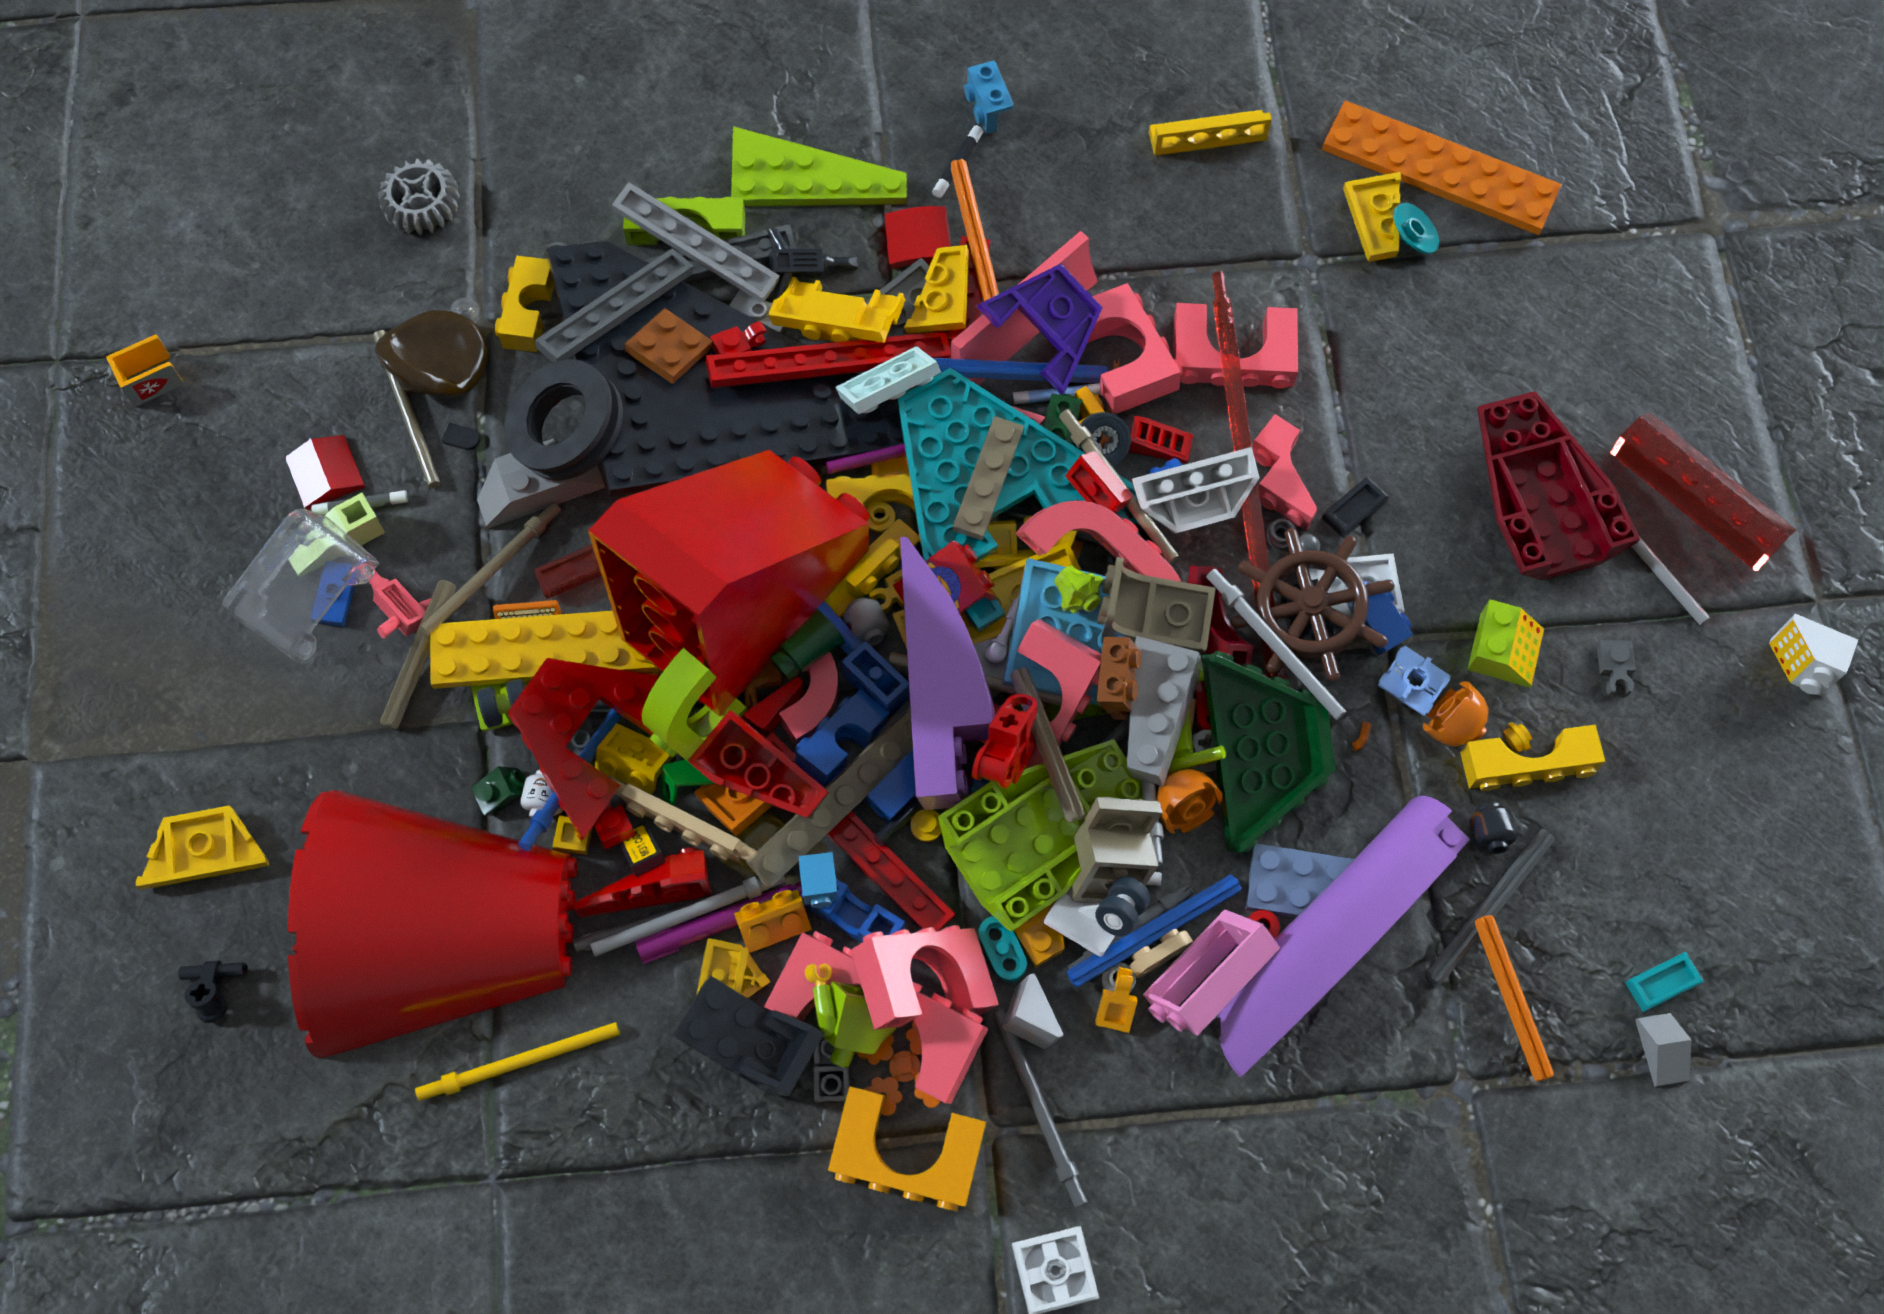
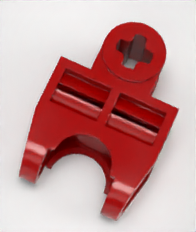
(1008, 743)

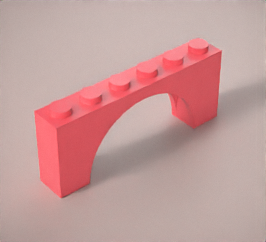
(946, 1036)

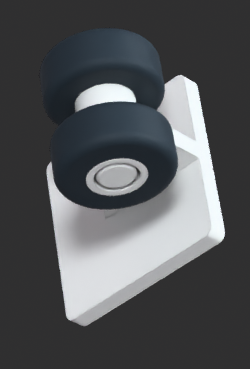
(1097, 923)

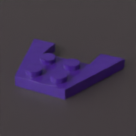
(1058, 310)

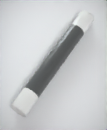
(373, 500)

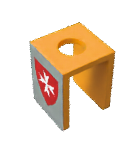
(141, 357)

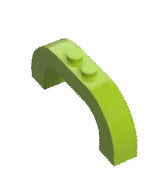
(672, 701)

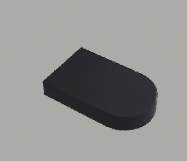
(461, 437)

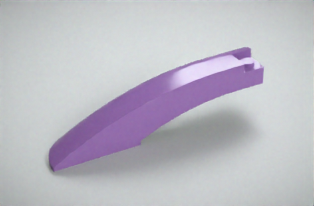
(1340, 928)

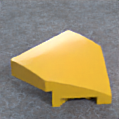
(732, 966)

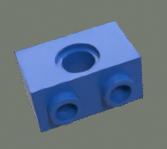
(876, 677)

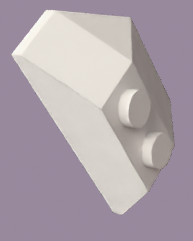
(1198, 491)

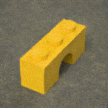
(527, 282)

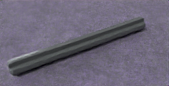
(1490, 906)

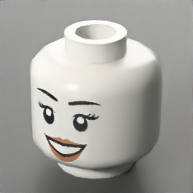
(536, 794)

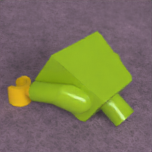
(844, 1017)

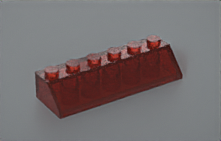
(1702, 490)

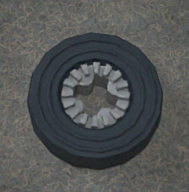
(1115, 429)

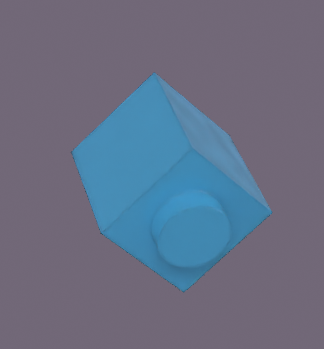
(818, 879)

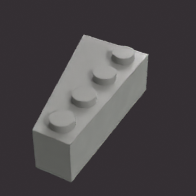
(1158, 715)

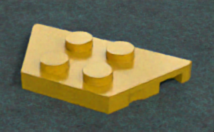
(200, 847)

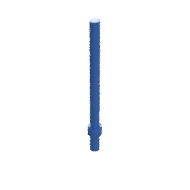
(543, 818)

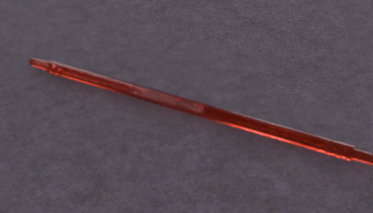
(1241, 438)

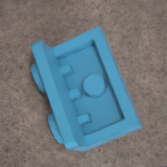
(988, 94)

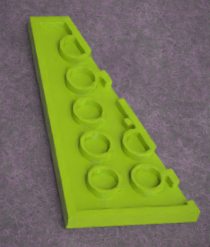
(791, 174)

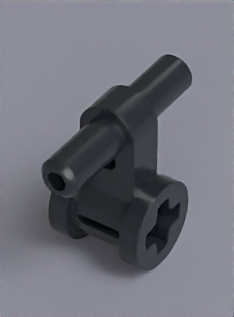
(204, 993)

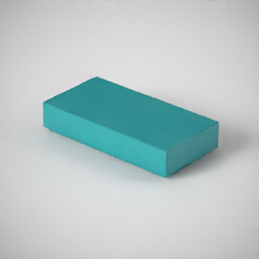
(1664, 981)

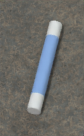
(1045, 394)

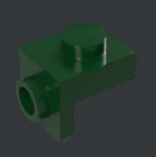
(499, 789)

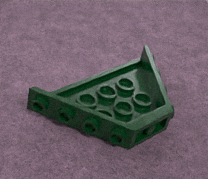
(1273, 747)

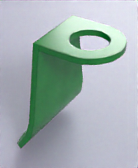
(680, 774)

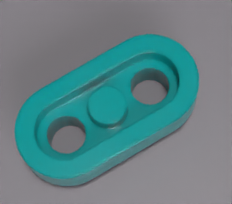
(1002, 950)

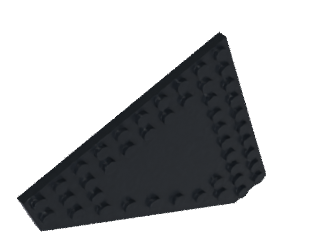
(688, 424)

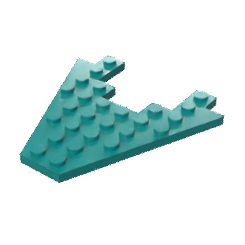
(942, 441)

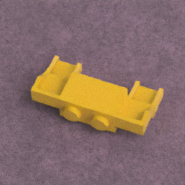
(835, 315)

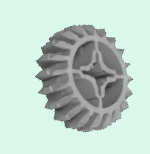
(419, 206)

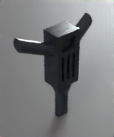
(801, 262)

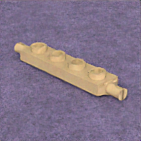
(692, 829)

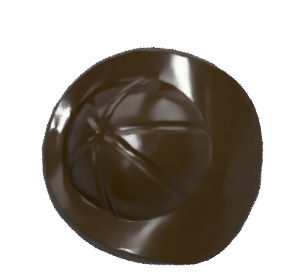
(435, 354)

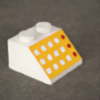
(1812, 654)

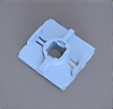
(1421, 669)

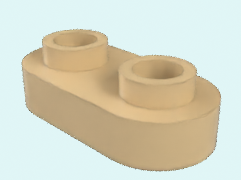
(1149, 959)

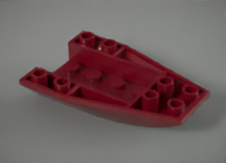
(1549, 492)

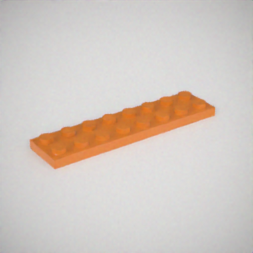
(1442, 167)

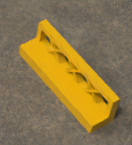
(1209, 132)

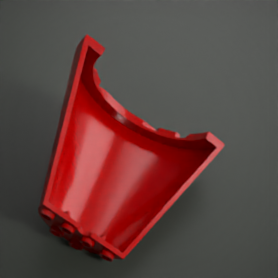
(417, 922)

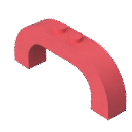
(1106, 527)
(818, 702)

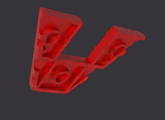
(553, 711)

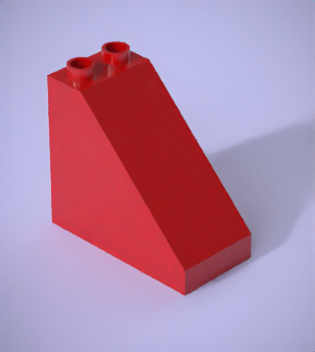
(726, 564)

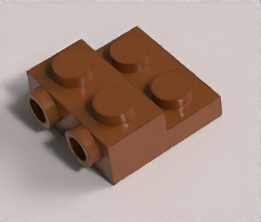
(1117, 676)

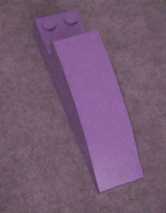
(945, 685)

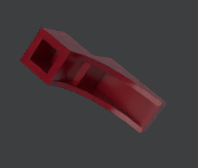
(1221, 634)

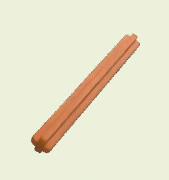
(974, 229)

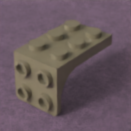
(1155, 608)

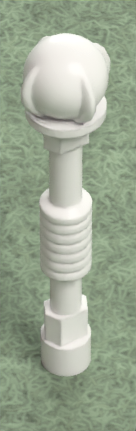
(998, 649)

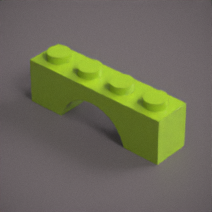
(718, 216)

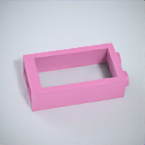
(1196, 963)

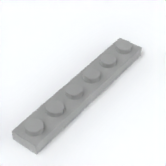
(695, 242)

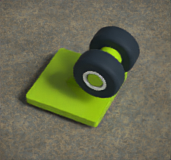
(494, 702)

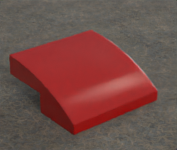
(916, 234)

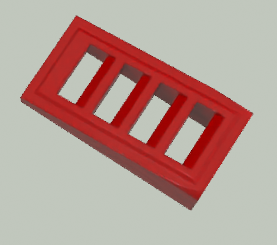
(1163, 431)
(765, 714)

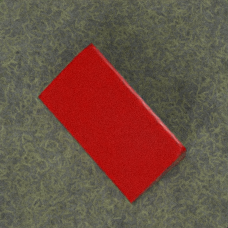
(1098, 482)

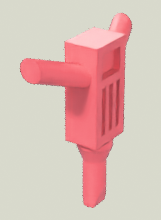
(398, 606)

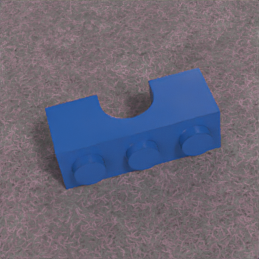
(855, 720)
(857, 917)

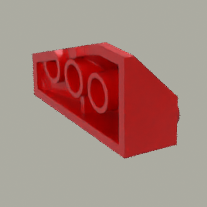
(751, 764)
(677, 880)

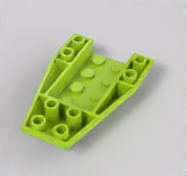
(1017, 839)

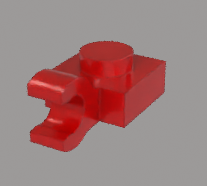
(736, 341)
(613, 826)

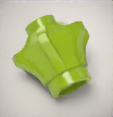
(1078, 589)

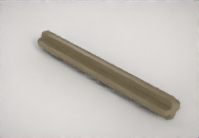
(414, 661)
(1050, 749)

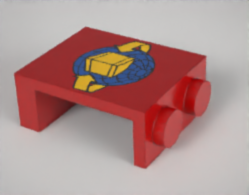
(959, 576)

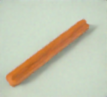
(1514, 998)

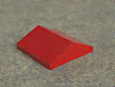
(324, 470)

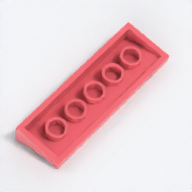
(987, 342)

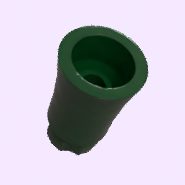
(806, 645)

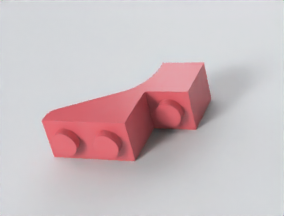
(1282, 486)

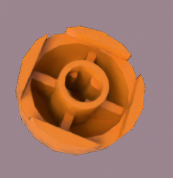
(1458, 716)
(1187, 799)

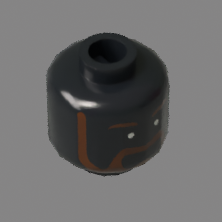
(1493, 828)

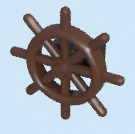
(1307, 605)

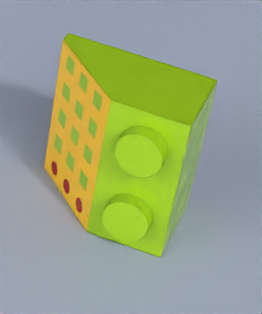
(1506, 644)

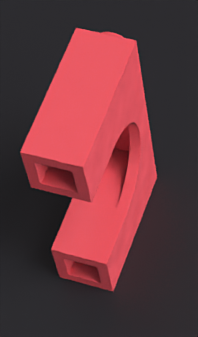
(1271, 366)
(1153, 372)
(1073, 666)
(951, 953)

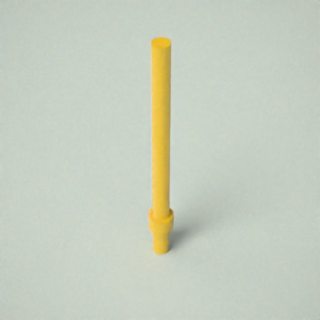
(452, 1082)

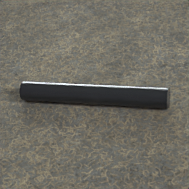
(897, 822)

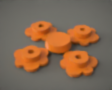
(903, 1067)

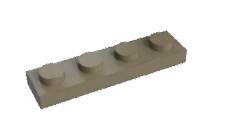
(988, 478)

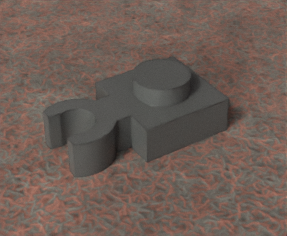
(1618, 662)

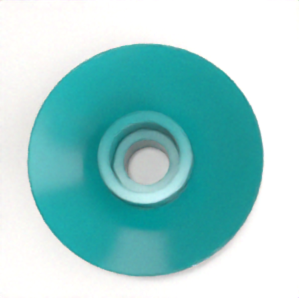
(1416, 228)

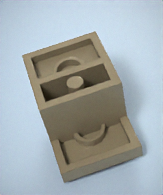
(1114, 844)

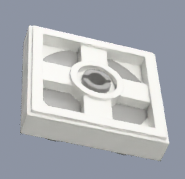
(1055, 1271)

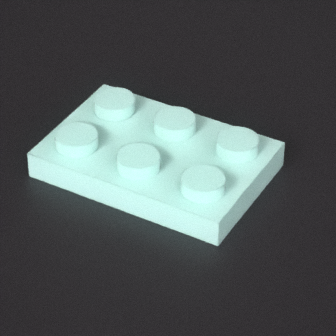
(888, 380)

